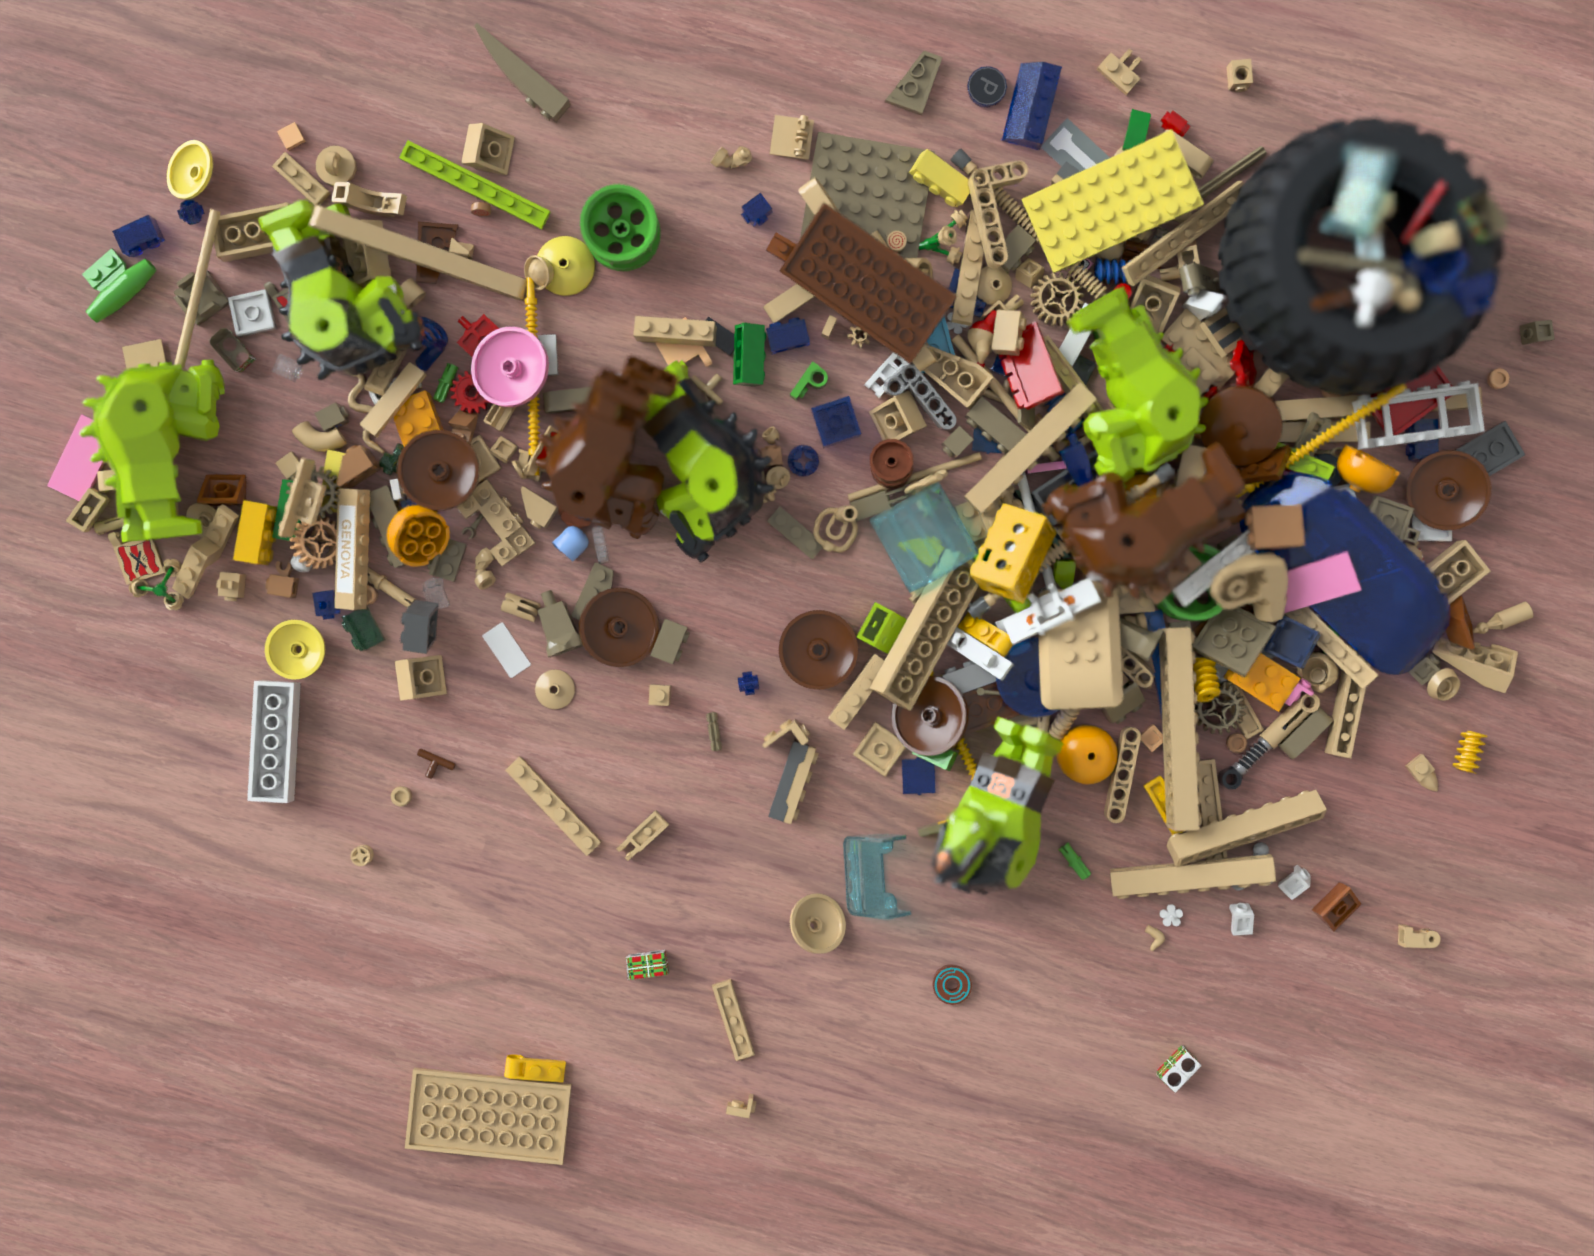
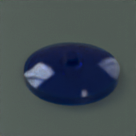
(1022, 684)

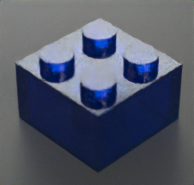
(836, 422)

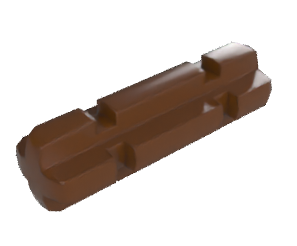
(1331, 300)

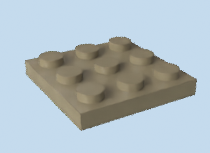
(1234, 639)

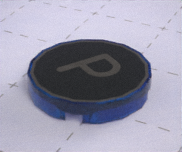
(986, 86)

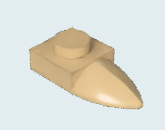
(1423, 772)

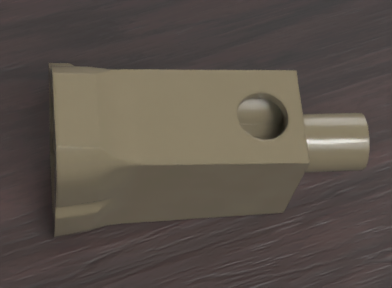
(558, 626)
(1139, 639)

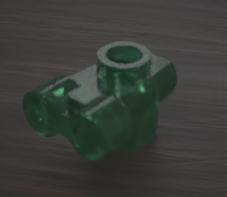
(389, 462)

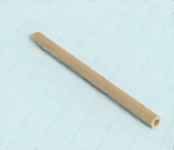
(197, 288)
(996, 386)

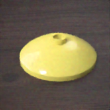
(189, 170)
(579, 268)
(282, 653)

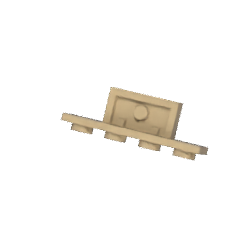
(303, 500)

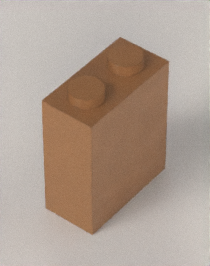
(1275, 527)

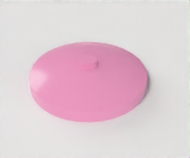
(509, 367)

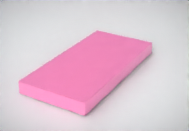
(75, 470)
(1321, 581)

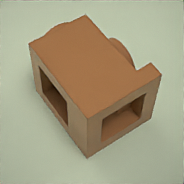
(775, 453)

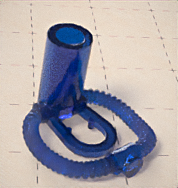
(1427, 272)
(434, 347)

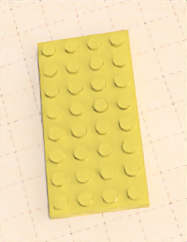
(1112, 201)

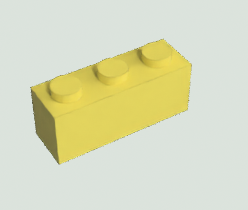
(940, 178)

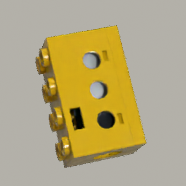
(1013, 553)

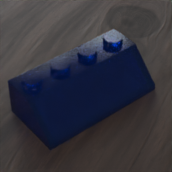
(1031, 104)

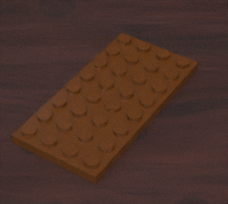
(867, 283)

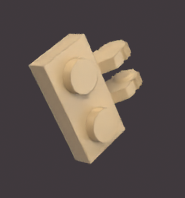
(1119, 73)

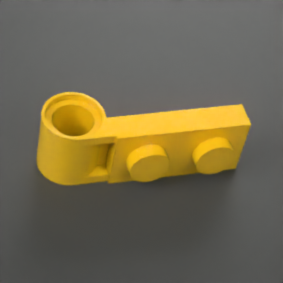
(986, 634)
(534, 1069)

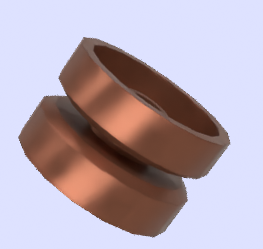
(891, 452)

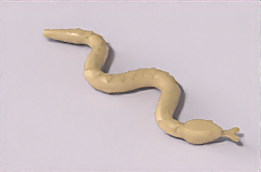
(362, 408)

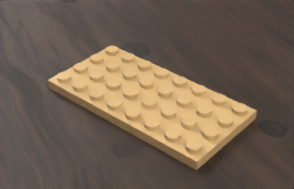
(488, 1116)

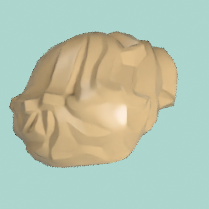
(1319, 671)

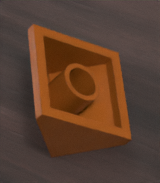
(223, 489)
(1460, 625)
(1337, 906)

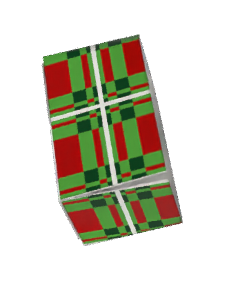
(647, 964)
(1176, 1059)

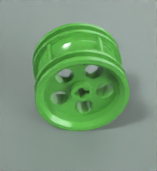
(596, 213)
(1193, 610)

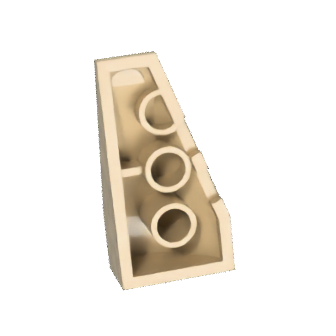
(959, 377)
(1487, 665)

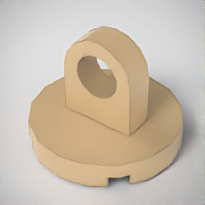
(335, 165)

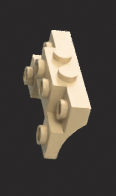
(502, 519)

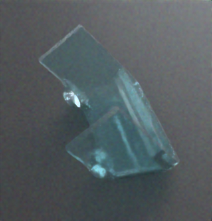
(1360, 192)
(866, 876)

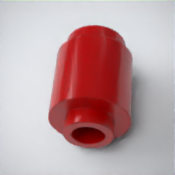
(1175, 122)

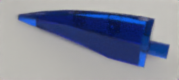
(1077, 461)

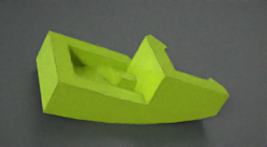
(1064, 572)

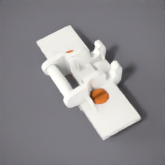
(1048, 606)

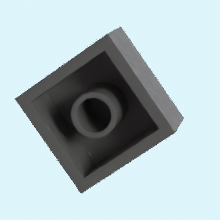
(419, 626)

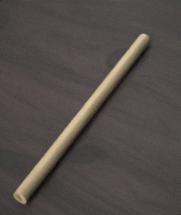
(918, 475)

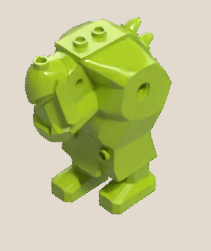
(1145, 383)
(139, 437)

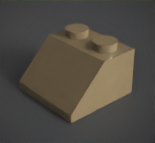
(1131, 701)

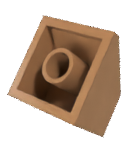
(356, 467)

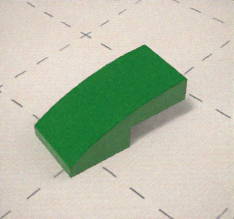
(1136, 129)

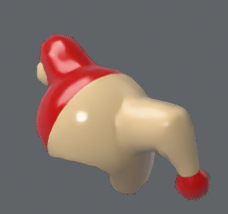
(981, 337)

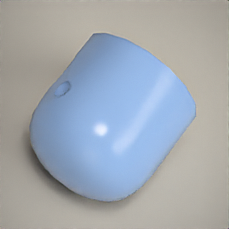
(571, 542)

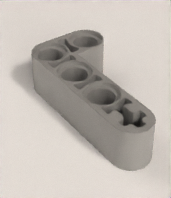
(923, 400)

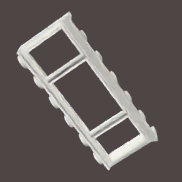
(1474, 408)

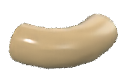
(318, 440)

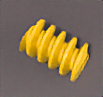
(1206, 680)
(1469, 751)

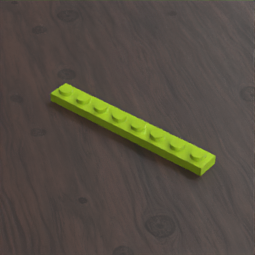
(474, 184)

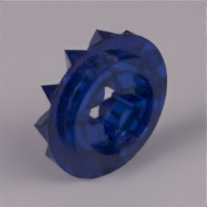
(796, 467)

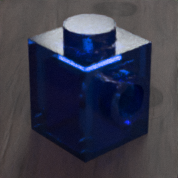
(756, 210)
(325, 604)

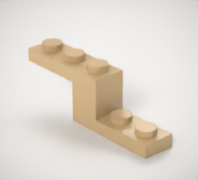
(205, 551)

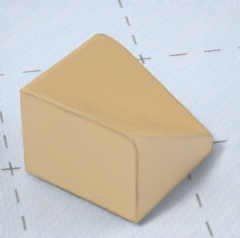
(462, 249)
(1029, 273)

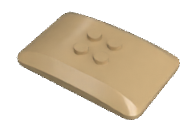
(1083, 658)

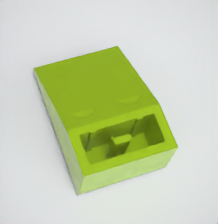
(881, 628)

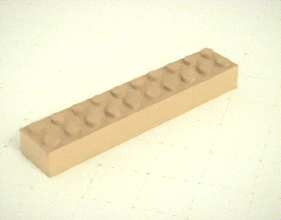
(1179, 729)

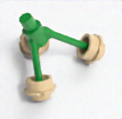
(947, 237)
(172, 600)

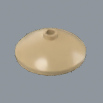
(827, 920)

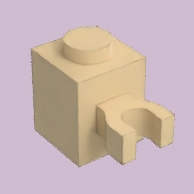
(231, 585)

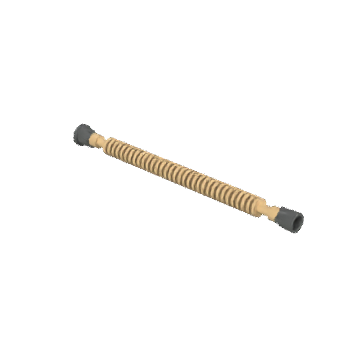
(964, 162)
(1160, 476)

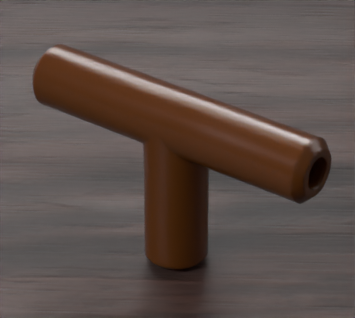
(435, 761)

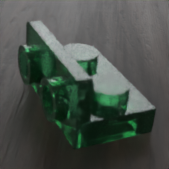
(362, 629)

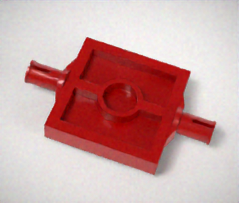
(475, 333)
(1243, 365)

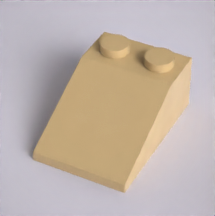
(1158, 300)

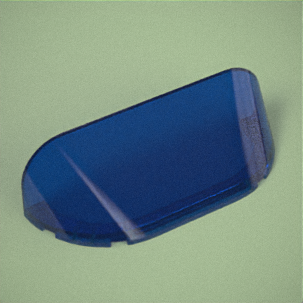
(1399, 605)

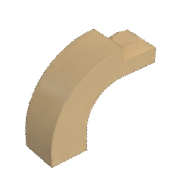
(369, 201)

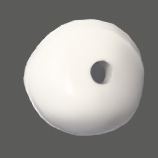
(296, 565)

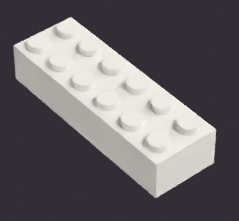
(274, 741)

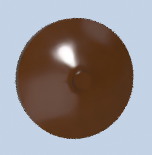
(1242, 423)
(438, 470)
(1448, 490)
(618, 627)
(818, 649)
(935, 720)

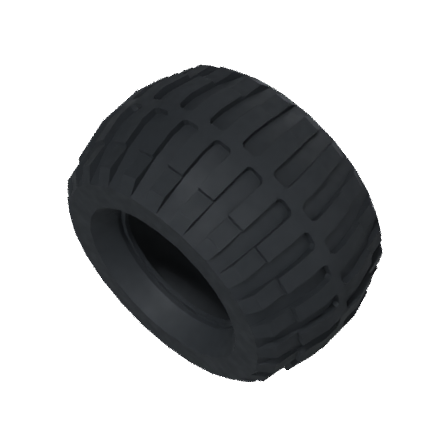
(1274, 290)

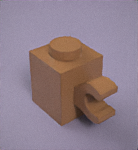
(282, 584)

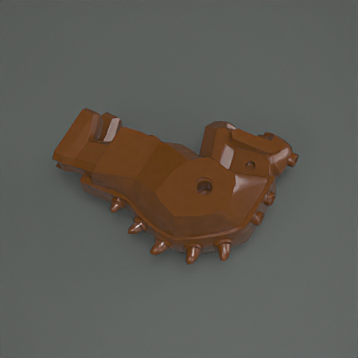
(594, 450)
(1148, 538)

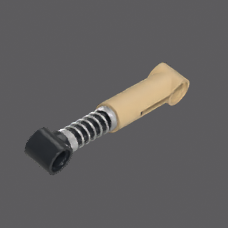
(1270, 739)

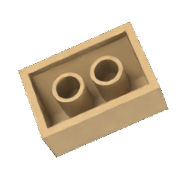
(365, 261)

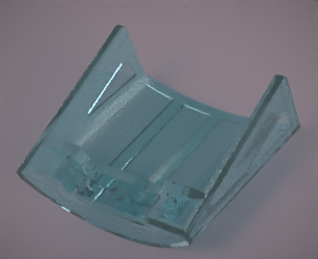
(924, 537)

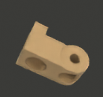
(1417, 939)

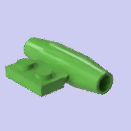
(115, 283)

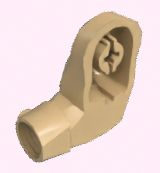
(1255, 580)

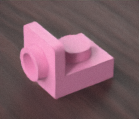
(1302, 685)

